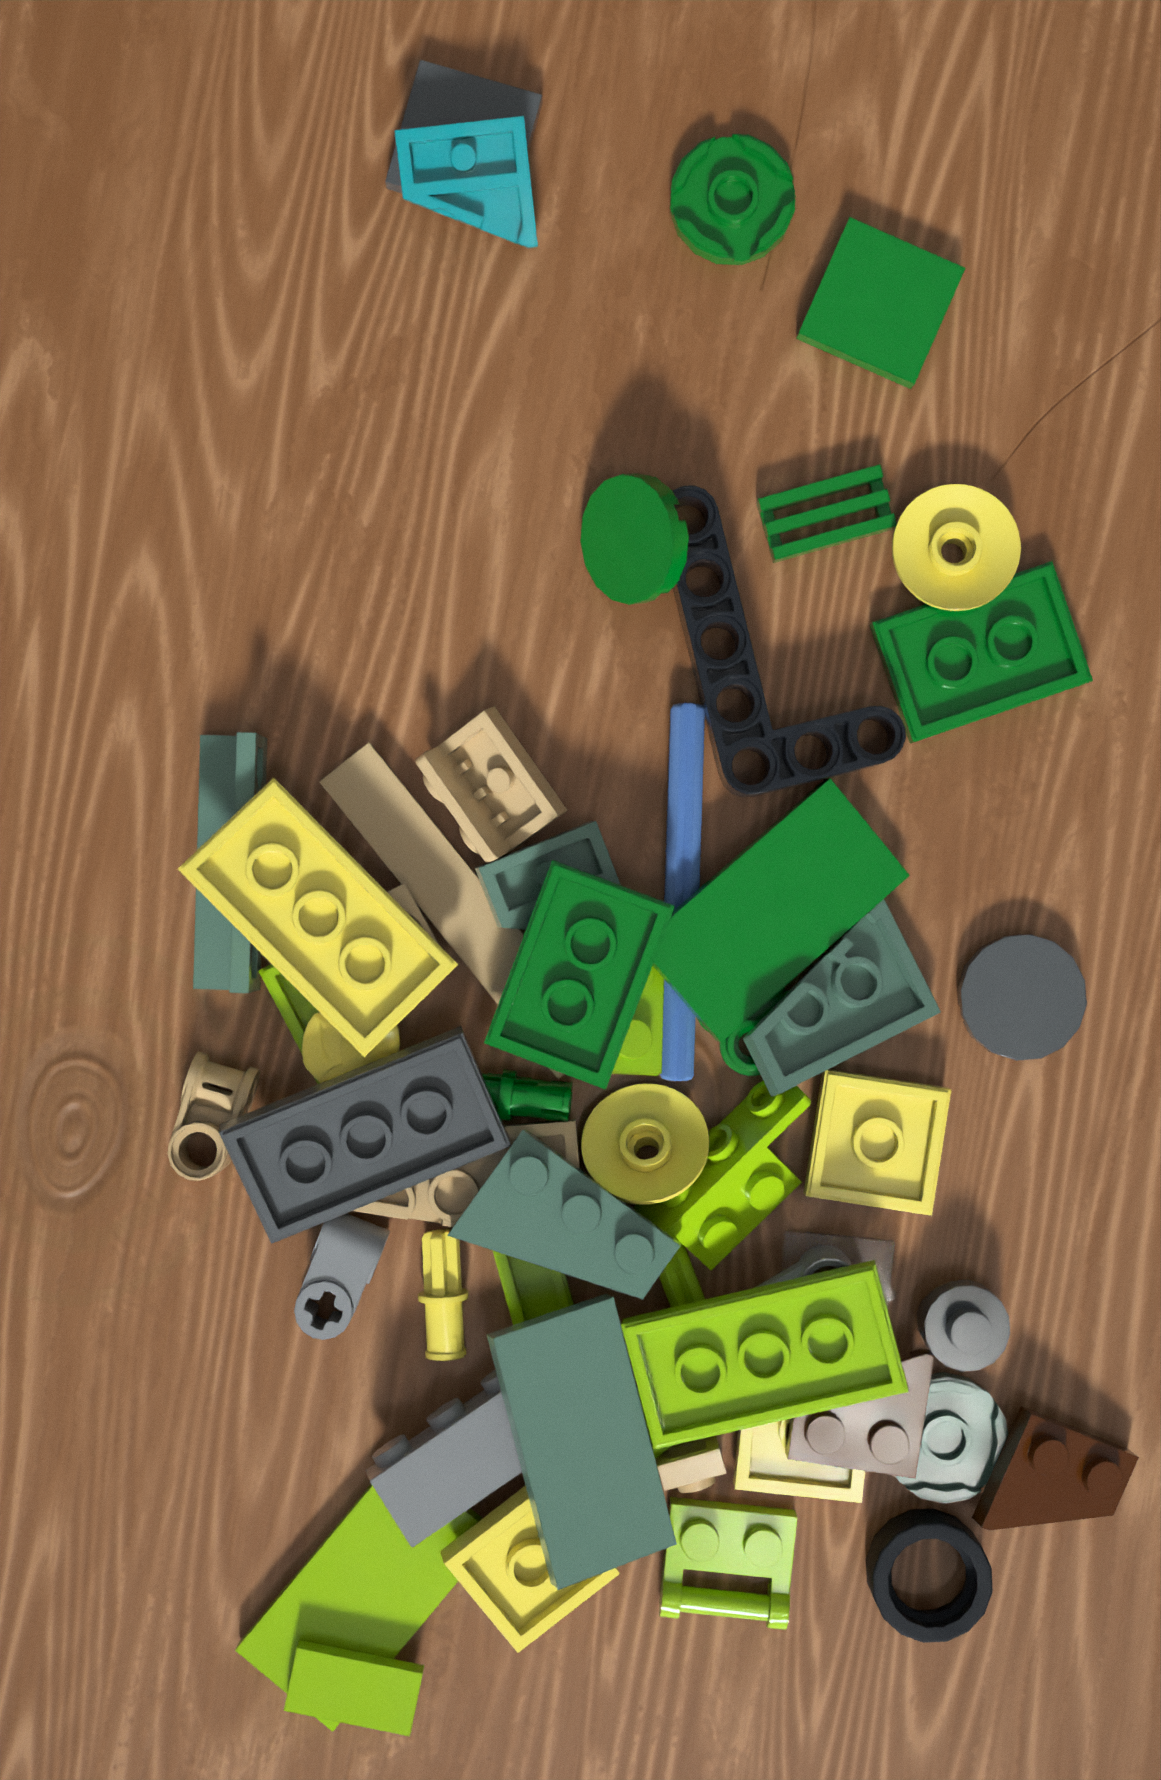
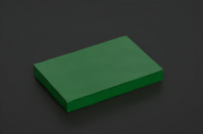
(981, 660)
(579, 974)

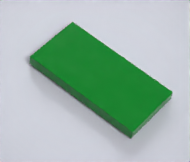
(775, 909)

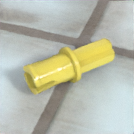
(443, 1296)

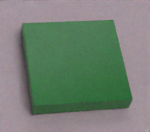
(880, 303)

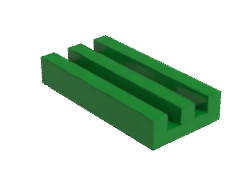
(877, 499)

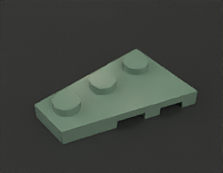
(843, 1005)

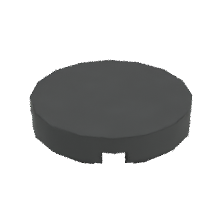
(1022, 997)

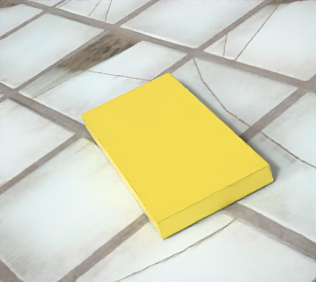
(318, 917)

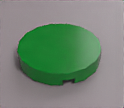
(732, 199)
(633, 538)

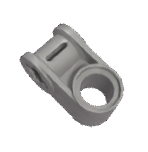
(342, 1265)

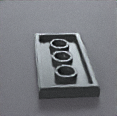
(365, 1135)

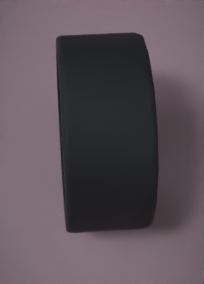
(950, 1619)

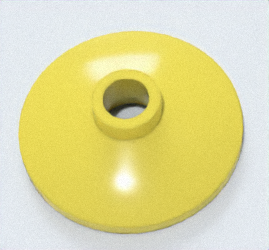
(975, 524)
(639, 1118)

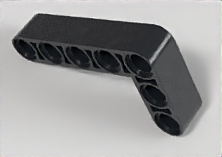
(740, 672)

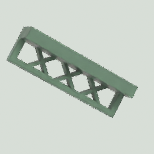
(229, 776)

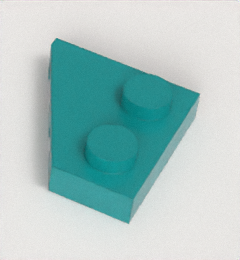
(472, 175)

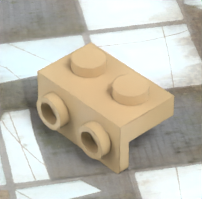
(490, 786)

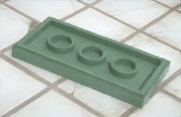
(581, 1440)

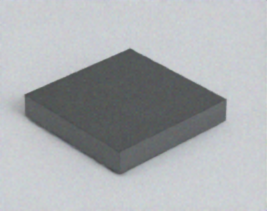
(453, 97)

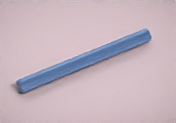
(682, 868)

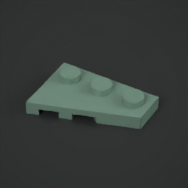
(565, 1221)

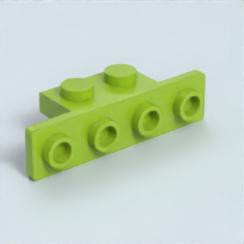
(739, 1180)

